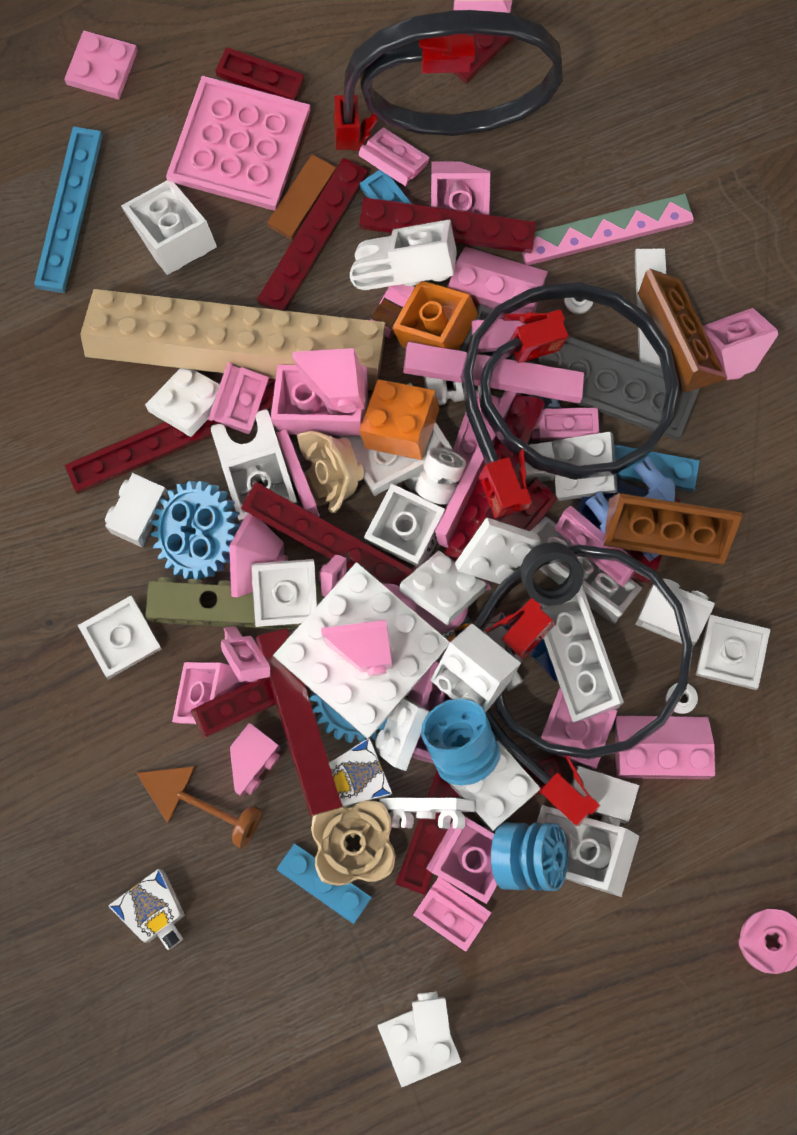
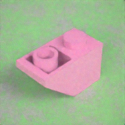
(250, 757)

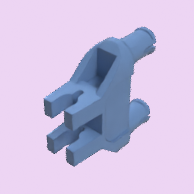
(659, 488)

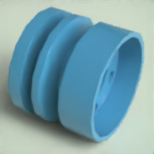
(460, 742)
(529, 856)

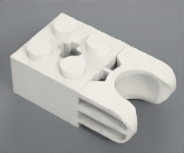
(406, 257)
(253, 462)

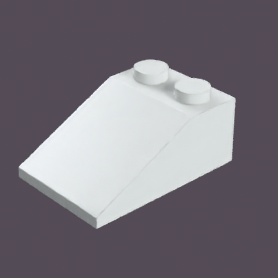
(170, 226)
(597, 851)

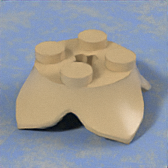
(333, 468)
(374, 859)

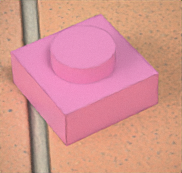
(332, 574)

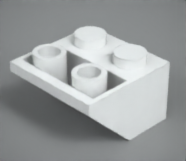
(660, 618)
(475, 668)

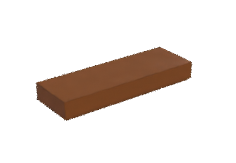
(301, 197)

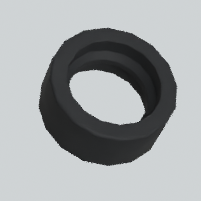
(560, 593)

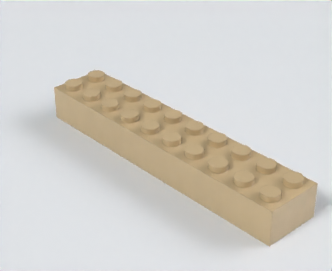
(212, 334)

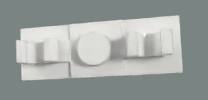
(427, 809)

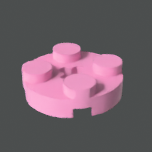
(753, 941)

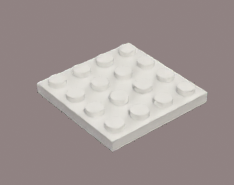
(353, 694)

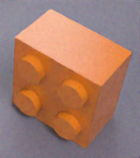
(435, 317)
(399, 419)

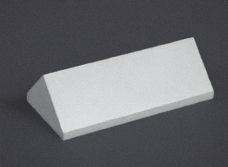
(601, 590)
(581, 660)

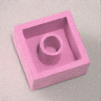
(466, 860)

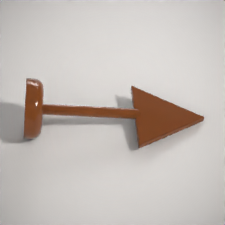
(168, 787)

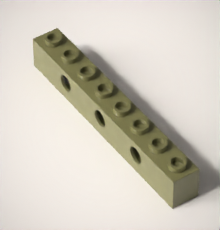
(180, 604)

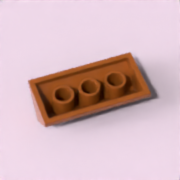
(679, 323)
(670, 528)

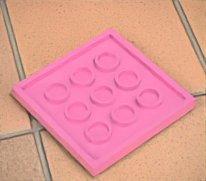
(238, 143)

